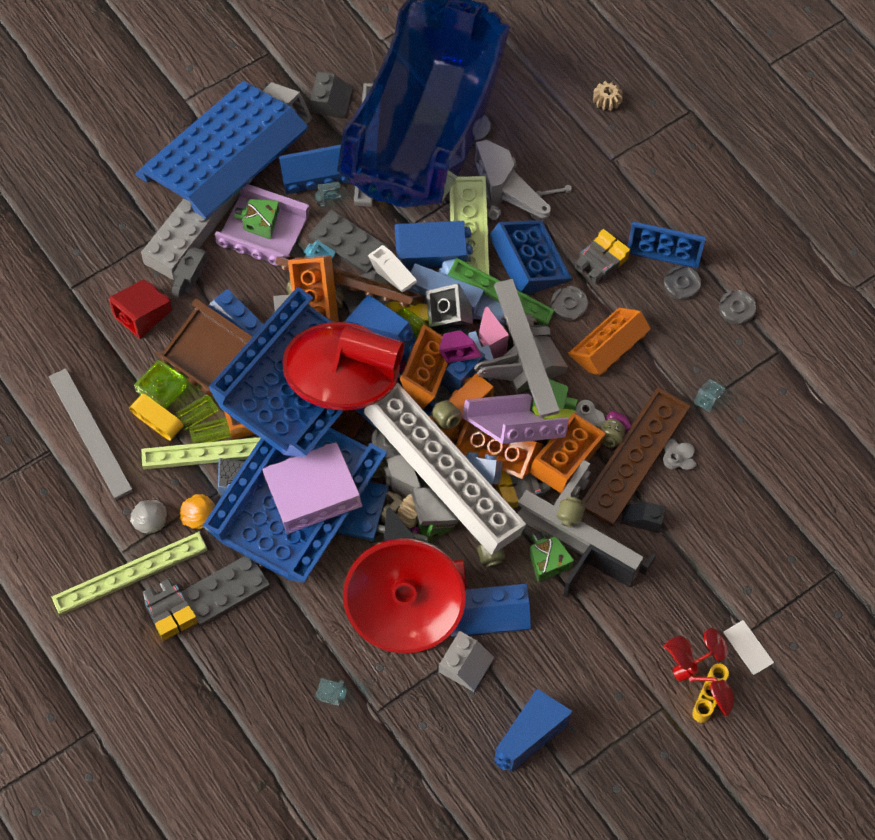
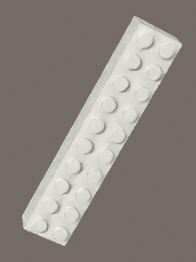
(446, 470)

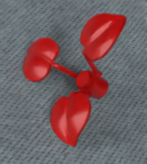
(682, 650)

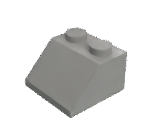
(400, 476)
(465, 661)

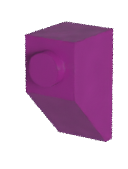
(458, 347)

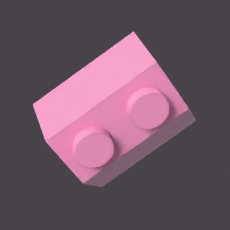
(493, 334)

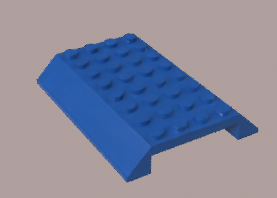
(225, 148)
(256, 390)
(252, 524)

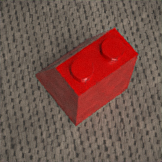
(140, 307)

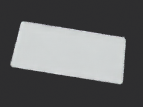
(748, 647)

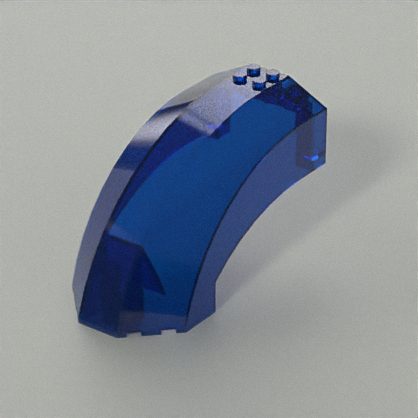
(424, 102)

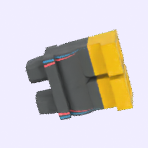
(602, 257)
(512, 487)
(165, 603)

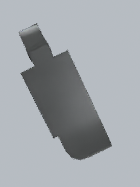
(189, 271)

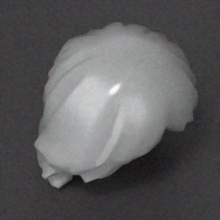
(149, 516)

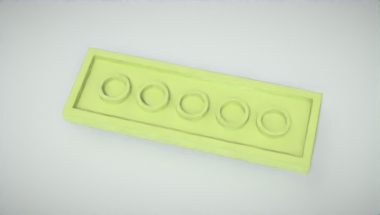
(469, 205)

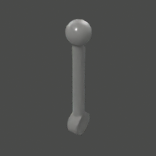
(567, 189)

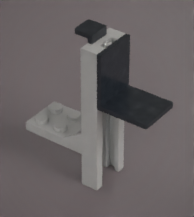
(593, 545)

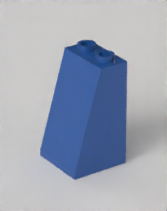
(432, 243)
(384, 322)
(533, 728)

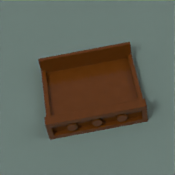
(204, 346)

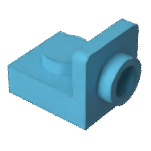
(318, 249)

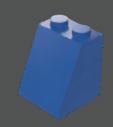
(458, 372)

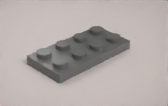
(347, 241)
(225, 589)

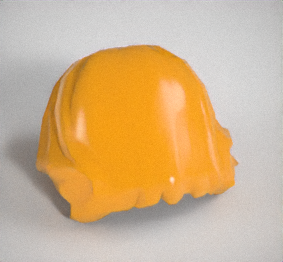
(196, 511)

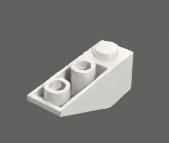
(391, 269)

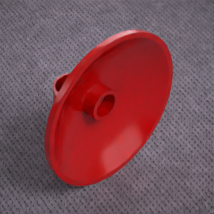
(342, 365)
(405, 595)

